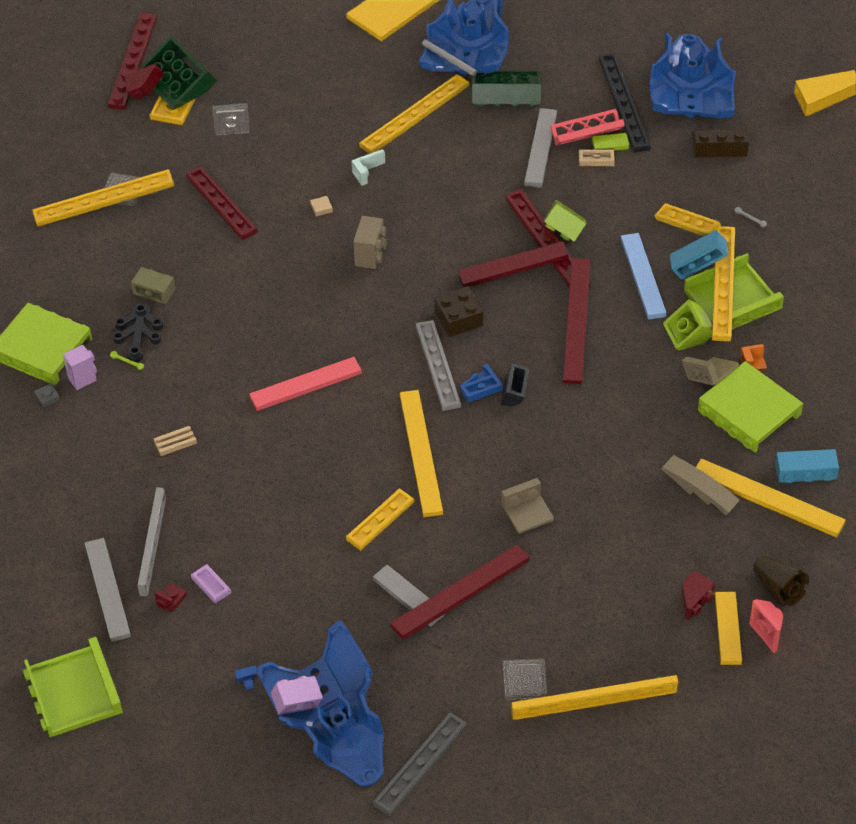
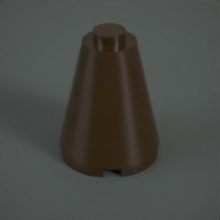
(781, 580)

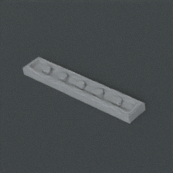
(540, 148)
(438, 365)
(151, 542)
(107, 590)

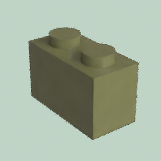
(153, 285)

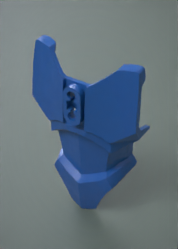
(470, 34)
(692, 78)
(342, 725)

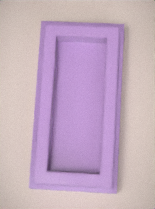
(210, 583)

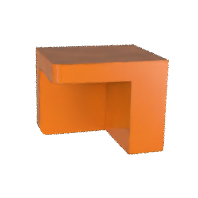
(754, 356)

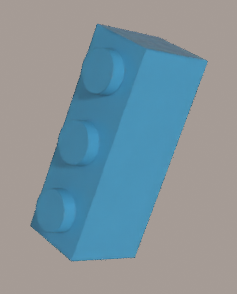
(699, 254)
(806, 465)

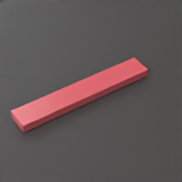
(305, 383)

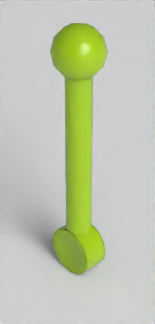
(114, 355)

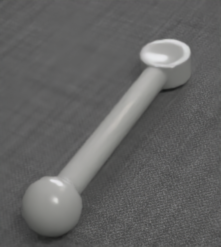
(738, 210)

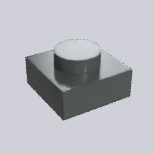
(47, 395)

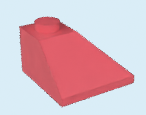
(766, 622)

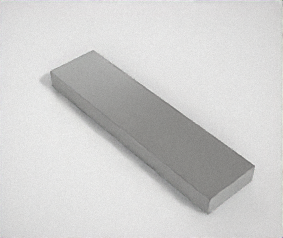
(400, 589)

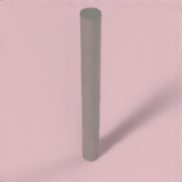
(449, 57)

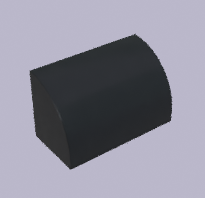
(514, 385)

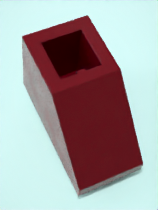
(695, 592)

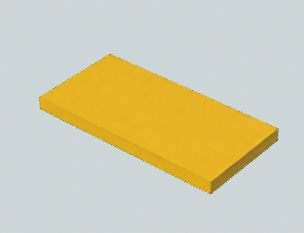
(386, 16)

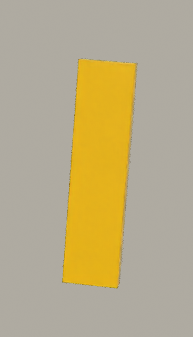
(687, 220)
(380, 519)
(728, 628)

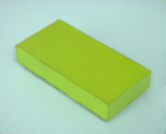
(611, 142)

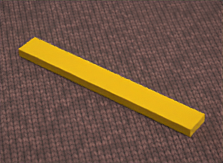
(414, 114)
(103, 198)
(724, 290)
(421, 454)
(774, 499)
(594, 697)

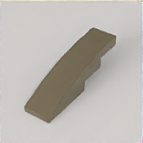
(700, 483)

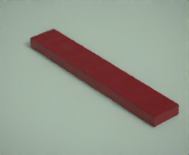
(221, 203)
(513, 264)

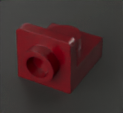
(170, 597)

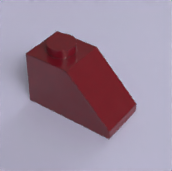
(143, 81)

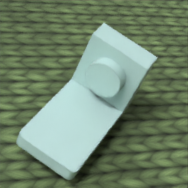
(361, 165)

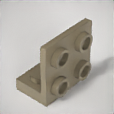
(708, 371)
(525, 506)

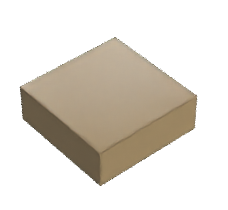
(321, 206)

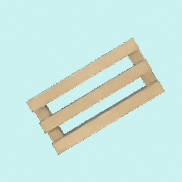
(596, 160)
(174, 438)

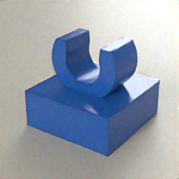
(246, 675)

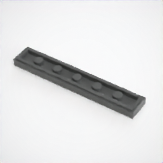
(419, 764)

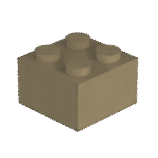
(369, 242)

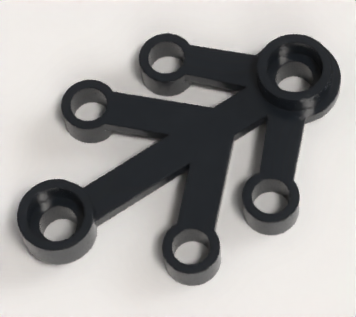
(139, 312)

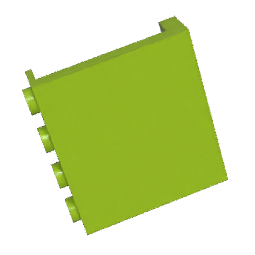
(750, 293)
(38, 341)
(749, 405)
(73, 689)

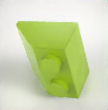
(565, 221)
(688, 326)

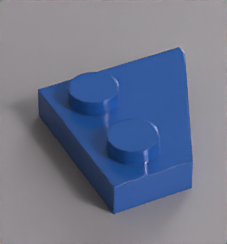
(481, 385)

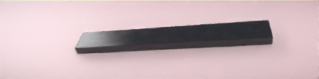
(624, 103)

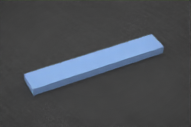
(643, 276)

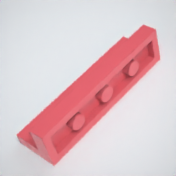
(602, 128)

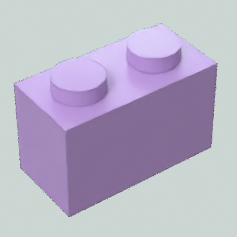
(80, 367)
(296, 695)

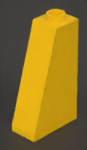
(824, 91)

